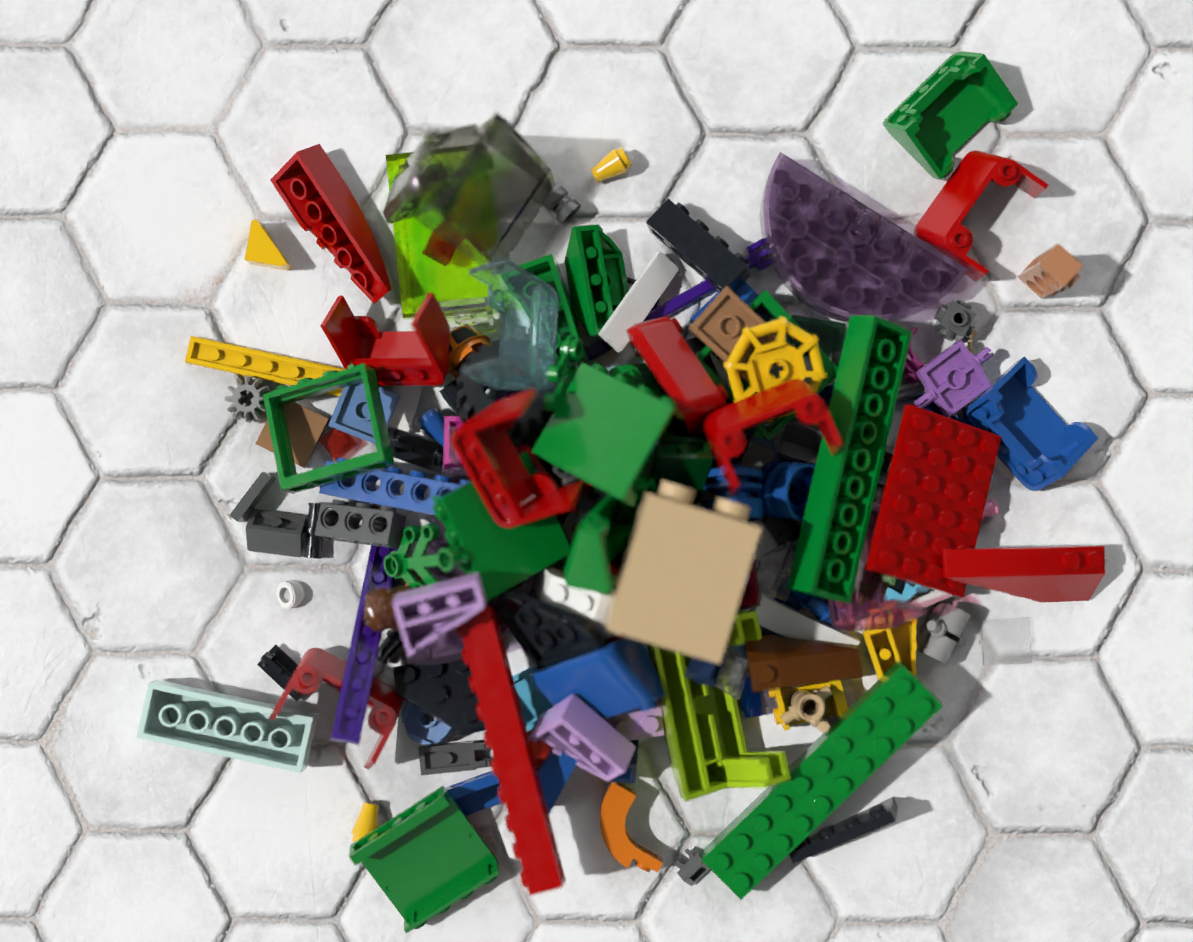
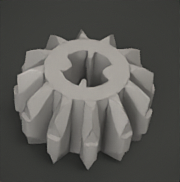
(239, 396)

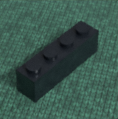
(698, 247)

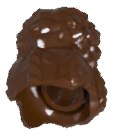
(379, 608)

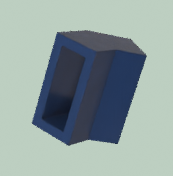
(704, 671)

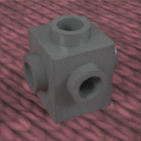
(948, 327)

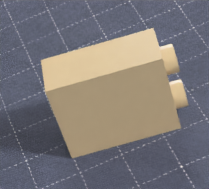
(683, 573)

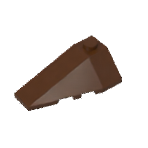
(792, 663)

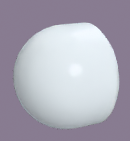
(296, 594)

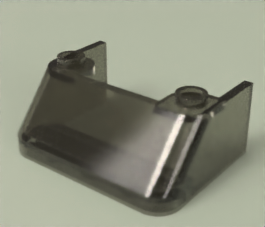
(427, 172)

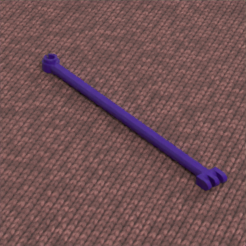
(672, 306)

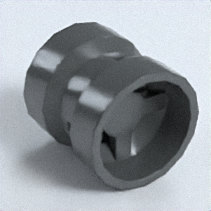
(561, 204)

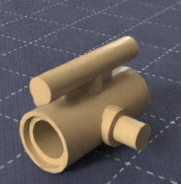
(813, 713)

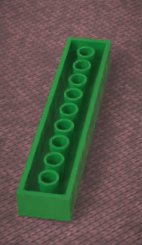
(847, 482)
(821, 779)

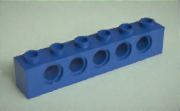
(389, 490)

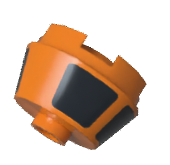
(461, 343)

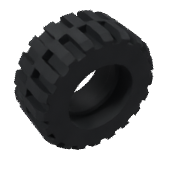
(472, 400)

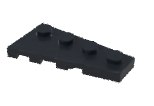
(846, 830)

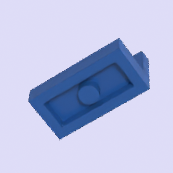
(476, 792)

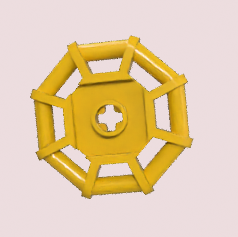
(774, 352)

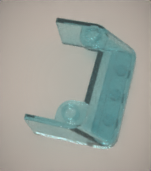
(527, 328)

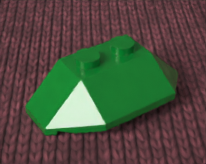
(594, 276)

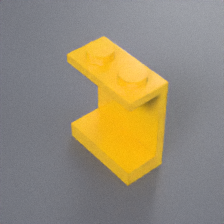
(833, 705)

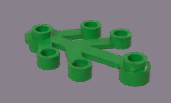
(570, 353)
(398, 565)

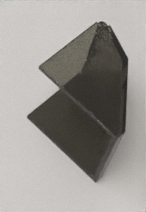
(491, 194)

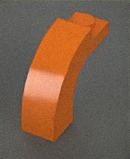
(613, 811)

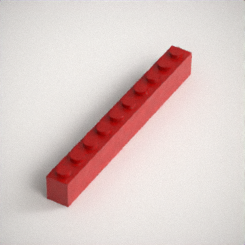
(511, 752)

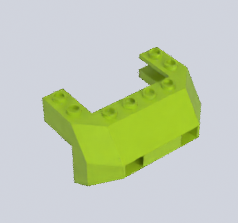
(706, 727)

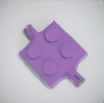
(953, 378)

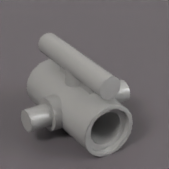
(942, 632)

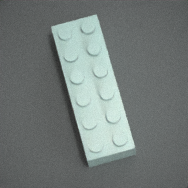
(227, 725)

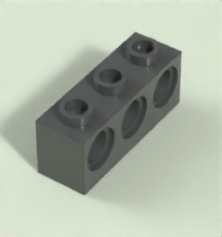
(369, 533)

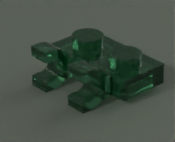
(829, 333)

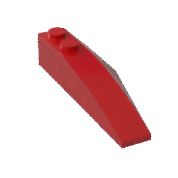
(329, 210)
(1030, 572)

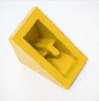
(262, 249)

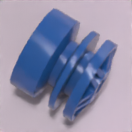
(744, 476)
(785, 489)

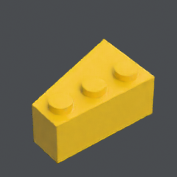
(891, 645)

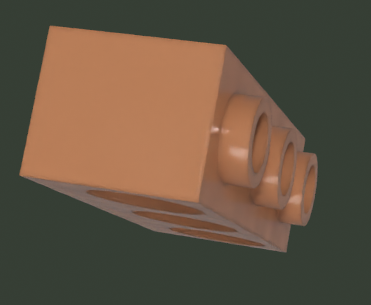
(1051, 272)

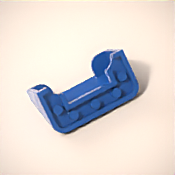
(1033, 437)
(606, 680)

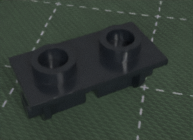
(417, 450)
(279, 668)

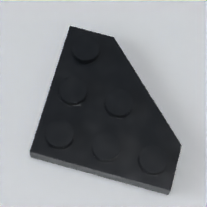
(545, 630)
(441, 693)

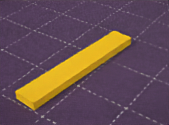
(253, 363)

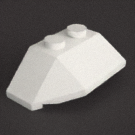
(587, 604)

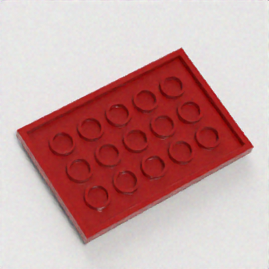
(932, 498)

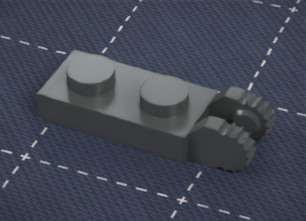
(451, 757)

